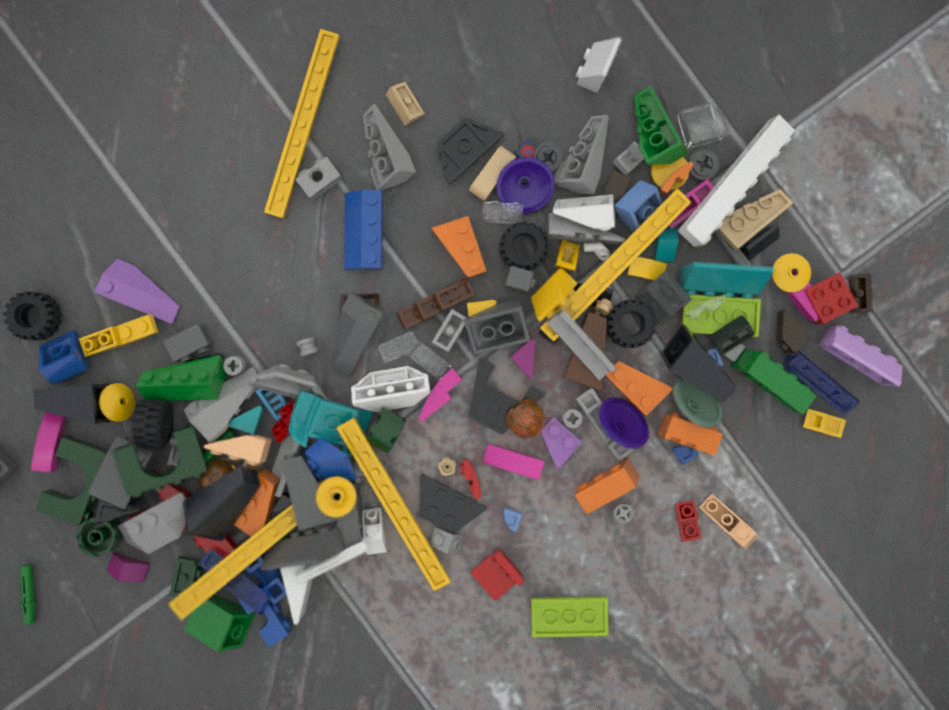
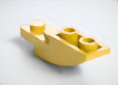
(119, 335)

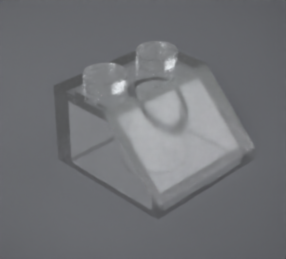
(702, 124)

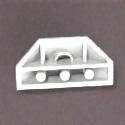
(390, 389)

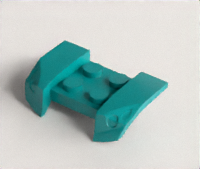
(321, 417)

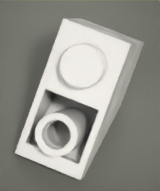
(374, 530)

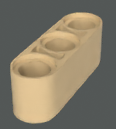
(487, 179)

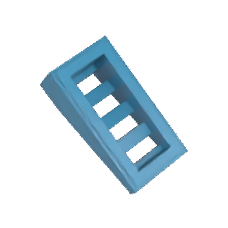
(263, 396)

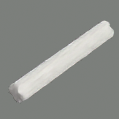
(331, 562)

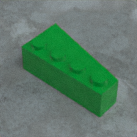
(774, 380)

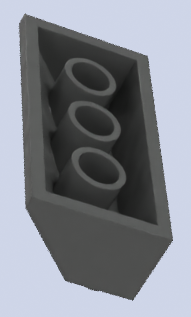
(303, 548)

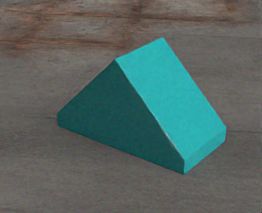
(666, 245)
(249, 421)

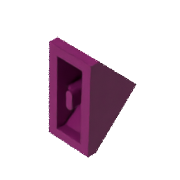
(525, 358)
(127, 568)

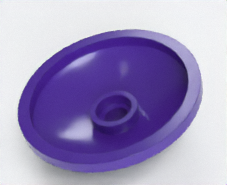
(533, 193)
(623, 423)

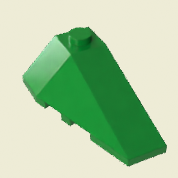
(656, 133)

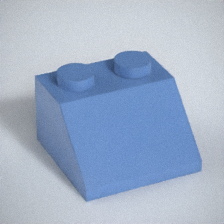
(638, 204)

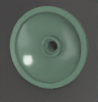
(697, 404)

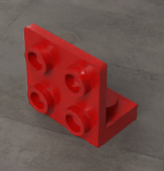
(831, 298)
(497, 574)

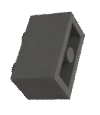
(520, 280)
(188, 343)

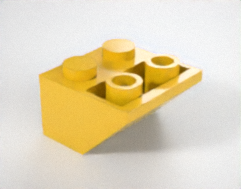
(553, 294)

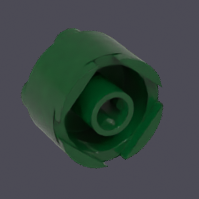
(385, 430)
(89, 537)

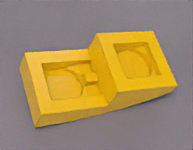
(646, 268)
(824, 423)

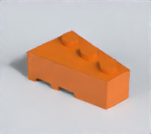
(462, 245)
(638, 387)
(689, 434)
(607, 486)
(259, 509)

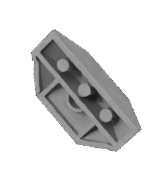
(286, 382)
(156, 526)

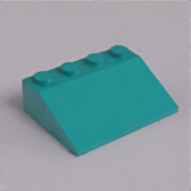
(724, 279)

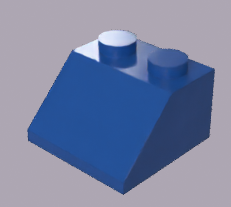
(62, 358)
(328, 462)

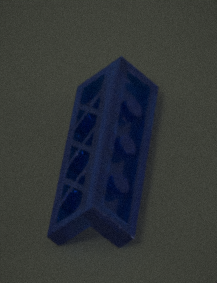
(821, 382)
(239, 585)

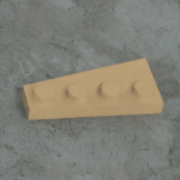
(752, 218)

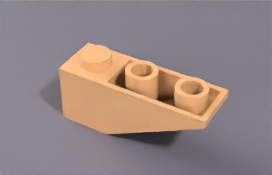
(248, 447)
(729, 522)

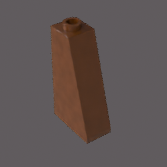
(595, 328)

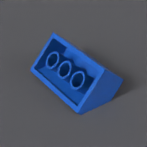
(364, 230)

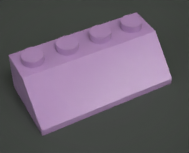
(862, 356)

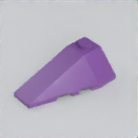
(132, 288)

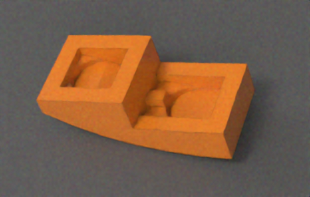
(678, 176)

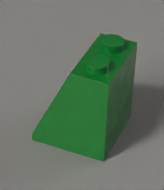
(220, 623)

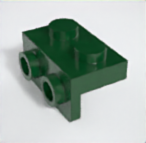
(185, 575)

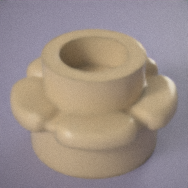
(603, 306)
(443, 470)

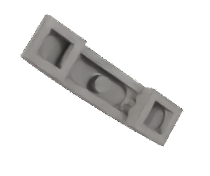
(590, 404)

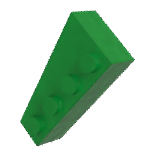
(184, 381)

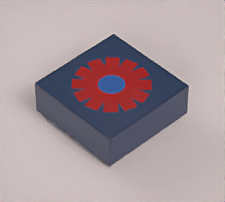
(526, 149)

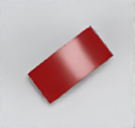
(281, 428)
(468, 470)
(687, 521)

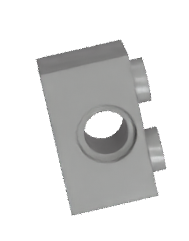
(315, 189)
(449, 330)

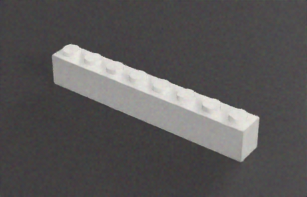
(736, 181)

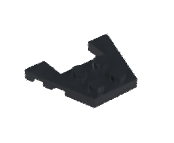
(492, 406)

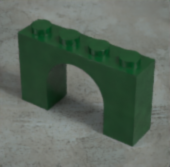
(138, 479)
(69, 508)

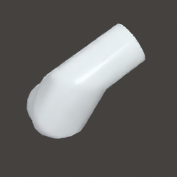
(598, 248)

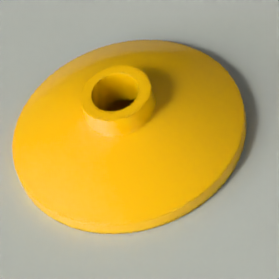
(782, 272)
(110, 402)
(326, 500)

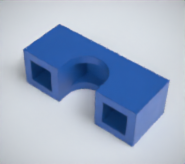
(271, 579)
(277, 625)

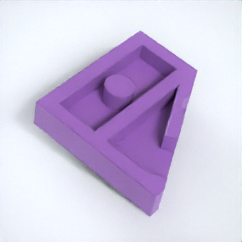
(559, 441)

